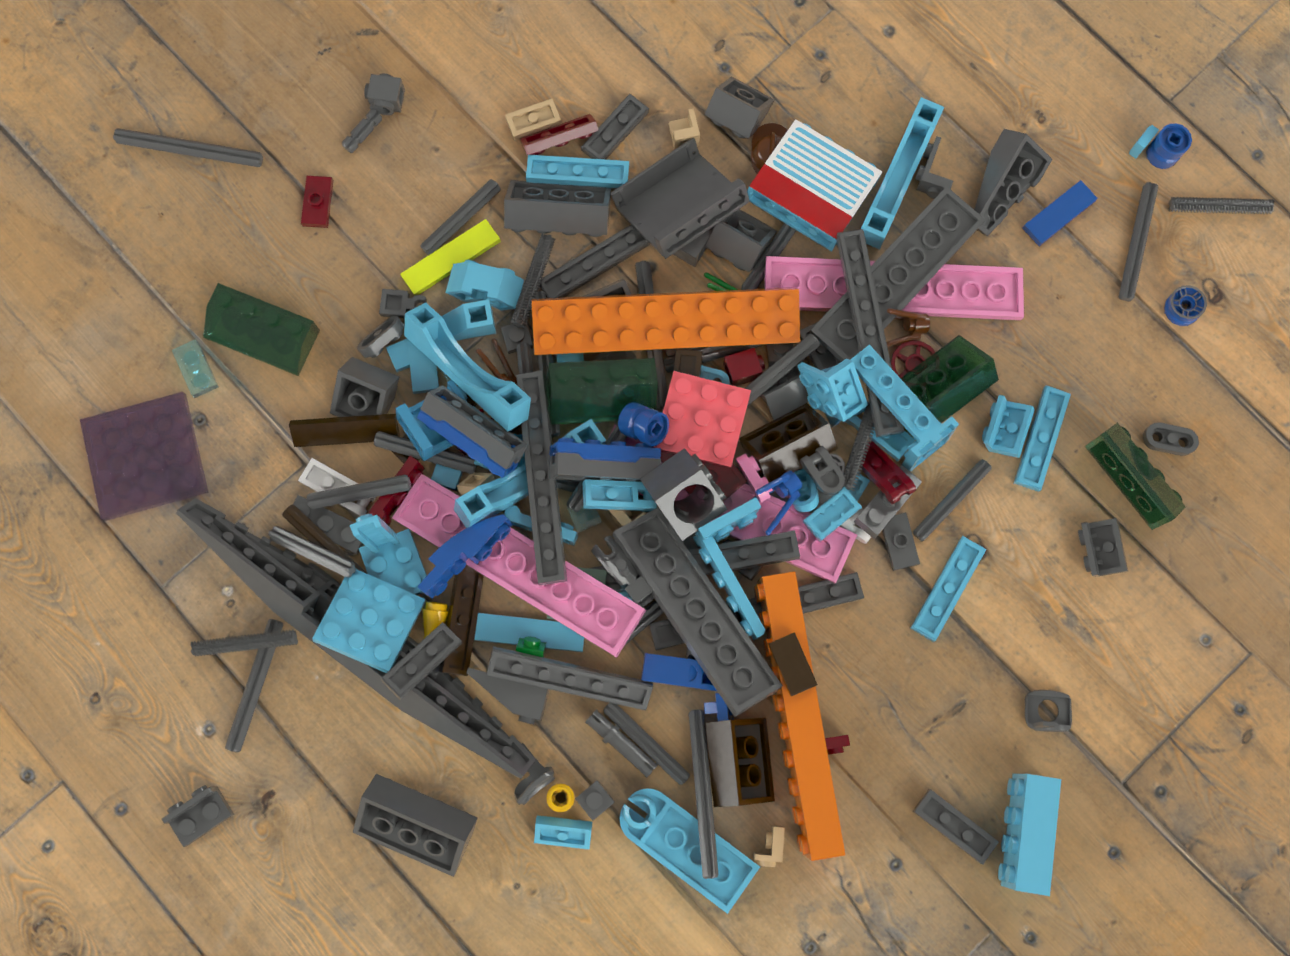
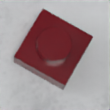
(836, 744)

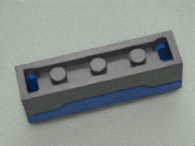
(472, 431)
(600, 461)

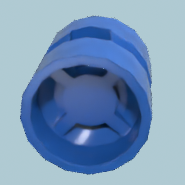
(1169, 146)
(643, 424)

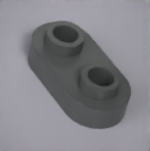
(388, 331)
(1169, 437)

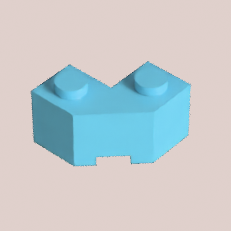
(480, 282)

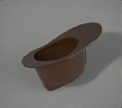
(764, 142)

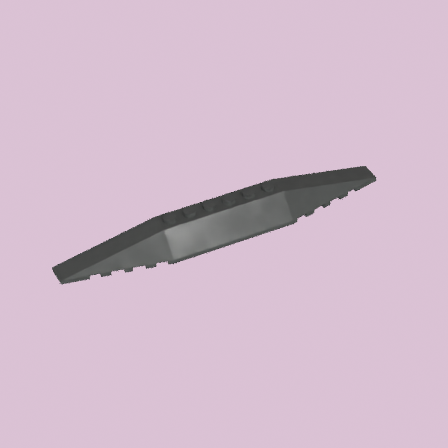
(302, 597)

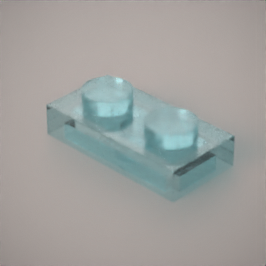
(195, 368)

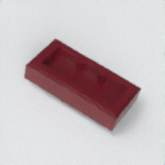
(317, 201)

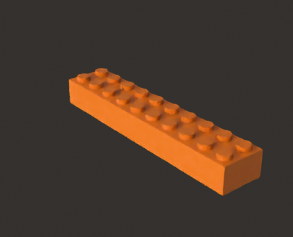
(665, 320)
(801, 726)

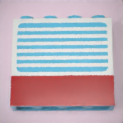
(813, 184)

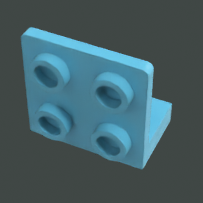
(834, 391)

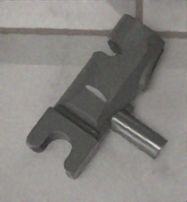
(624, 573)

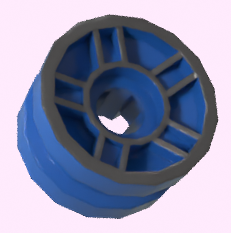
(1185, 295)

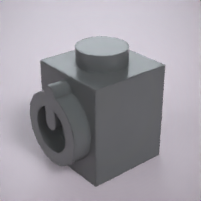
(385, 93)

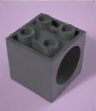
(693, 511)

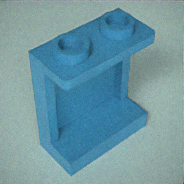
(424, 439)

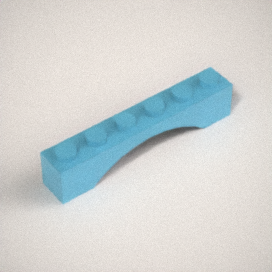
(900, 172)
(499, 398)
(496, 496)

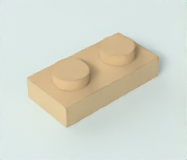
(533, 119)

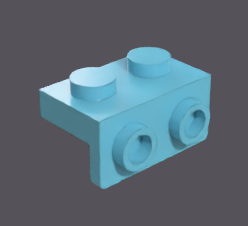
(1007, 427)

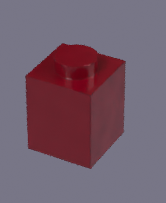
(743, 367)

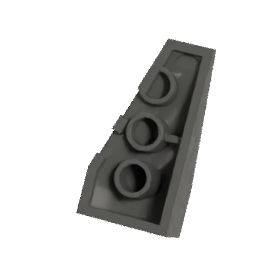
(1011, 169)

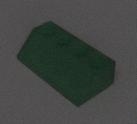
(259, 329)
(951, 377)
(599, 389)
(1136, 476)

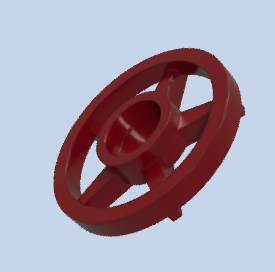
(912, 360)

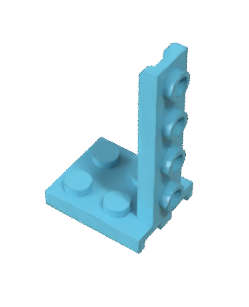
(905, 406)
(389, 554)
(723, 576)

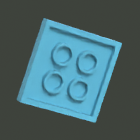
(369, 620)

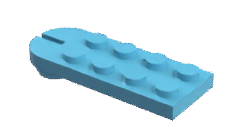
(673, 840)

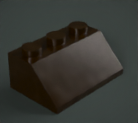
(787, 440)
(740, 762)

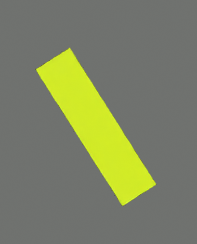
(440, 263)

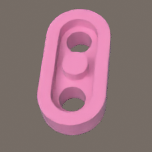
(749, 469)

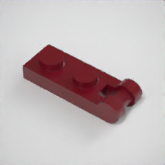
(885, 473)
(388, 503)

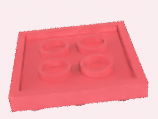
(704, 418)

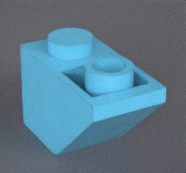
(471, 320)

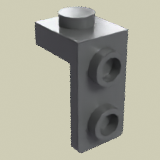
(928, 182)

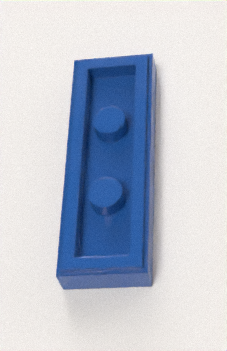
(1059, 213)

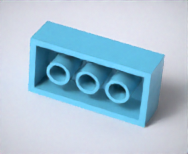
(1030, 833)

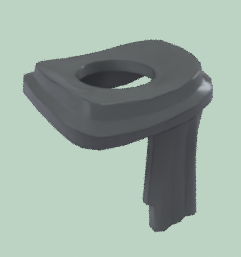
(1061, 723)
(538, 779)

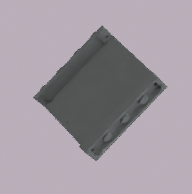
(678, 199)

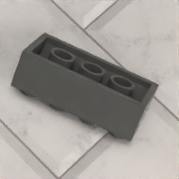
(557, 208)
(414, 824)

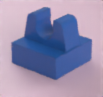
(719, 708)

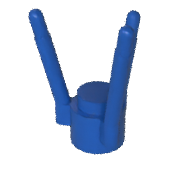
(785, 486)

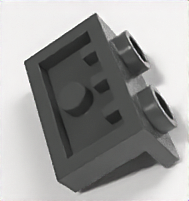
(198, 815)

